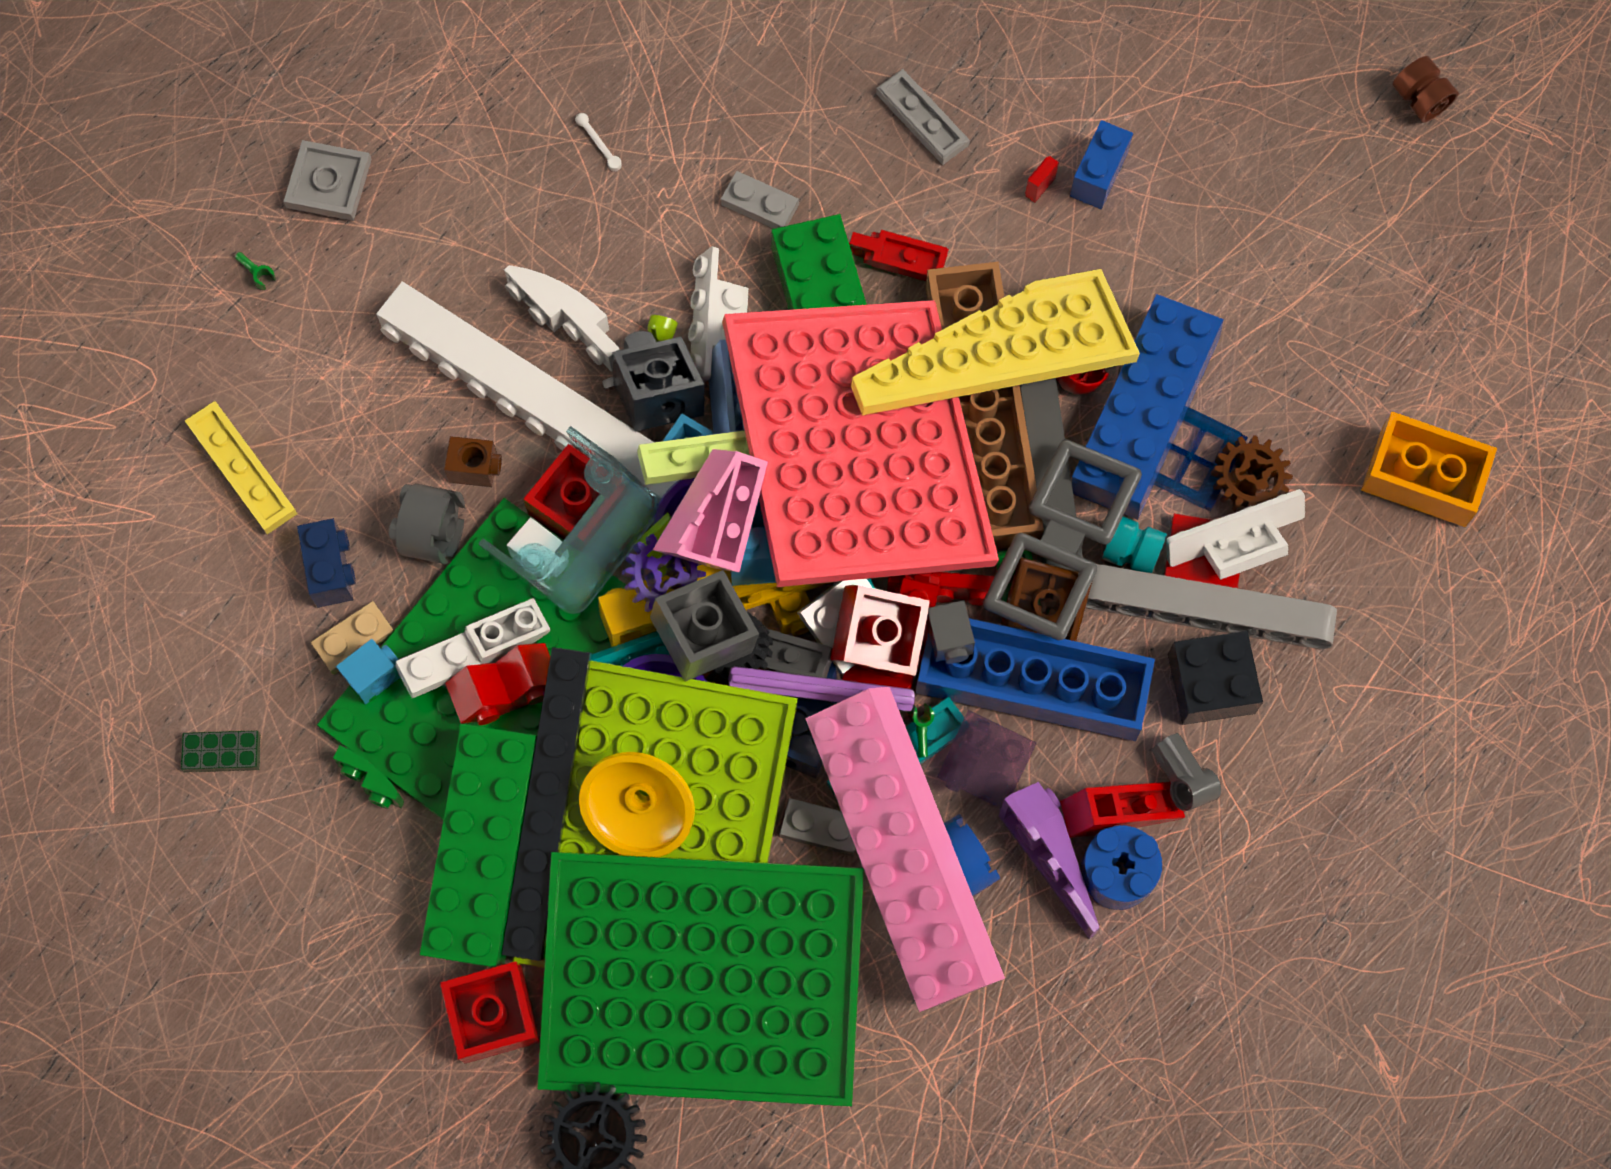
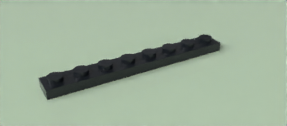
(546, 802)

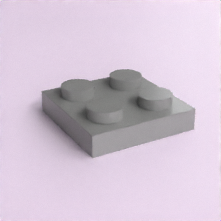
(327, 180)

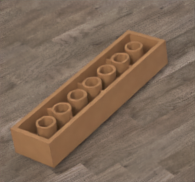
(991, 417)

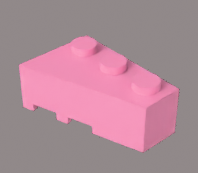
(716, 512)

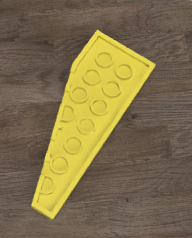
(1035, 336)

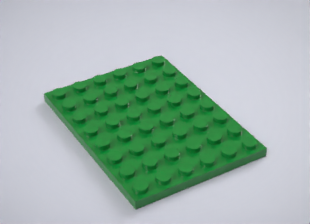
(418, 736)
(701, 978)

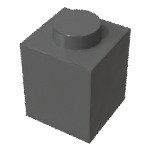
(950, 632)

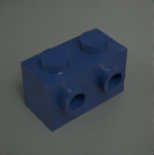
(325, 562)

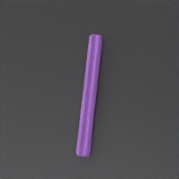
(810, 686)

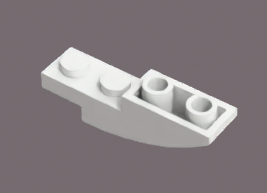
(563, 306)
(479, 644)

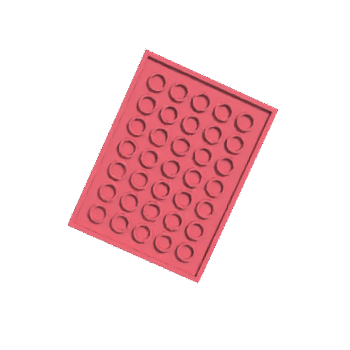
(846, 487)

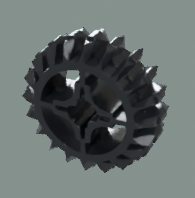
(600, 1118)

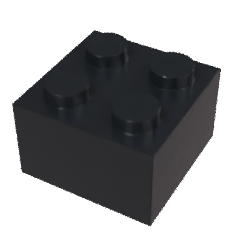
(1215, 677)

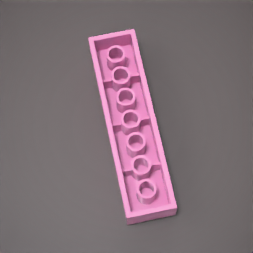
(904, 848)

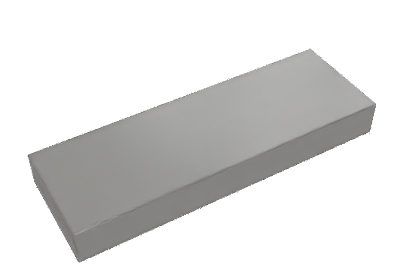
(922, 116)

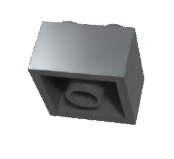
(704, 625)

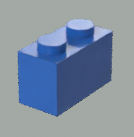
(1101, 164)

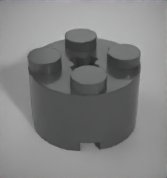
(428, 523)

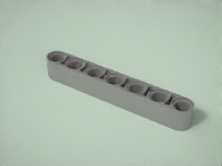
(1212, 607)

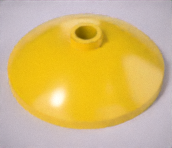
(626, 818)

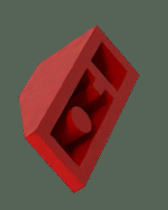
(1110, 806)

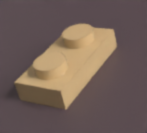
(352, 634)

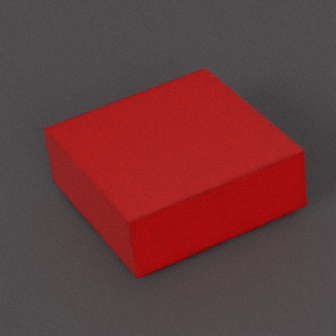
(1041, 178)

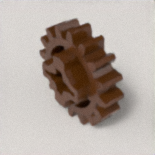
(1258, 461)

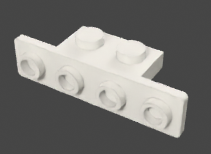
(710, 303)
(1241, 538)

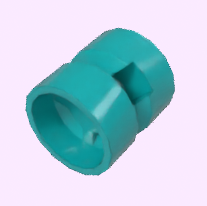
(1135, 546)

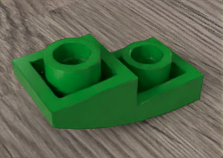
(375, 783)

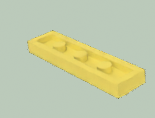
(241, 467)

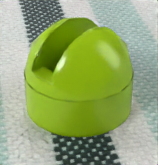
(662, 327)

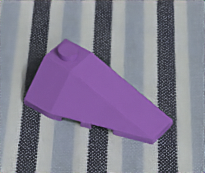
(1041, 832)

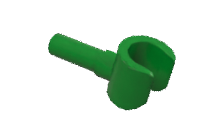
(255, 270)
(921, 727)

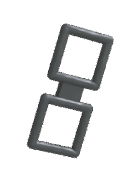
(1062, 539)

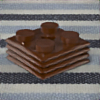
(1032, 582)

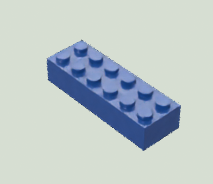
(1149, 400)
(1044, 680)

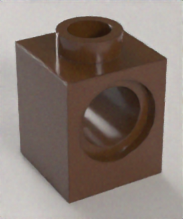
(461, 451)

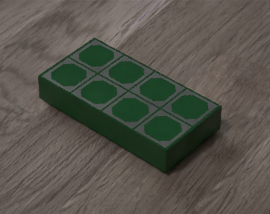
(220, 751)

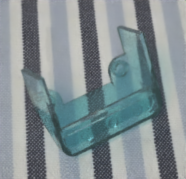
(597, 541)

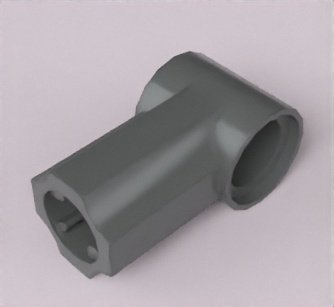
(1189, 782)

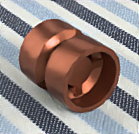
(1425, 89)

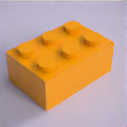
(1429, 469)

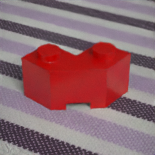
(493, 689)

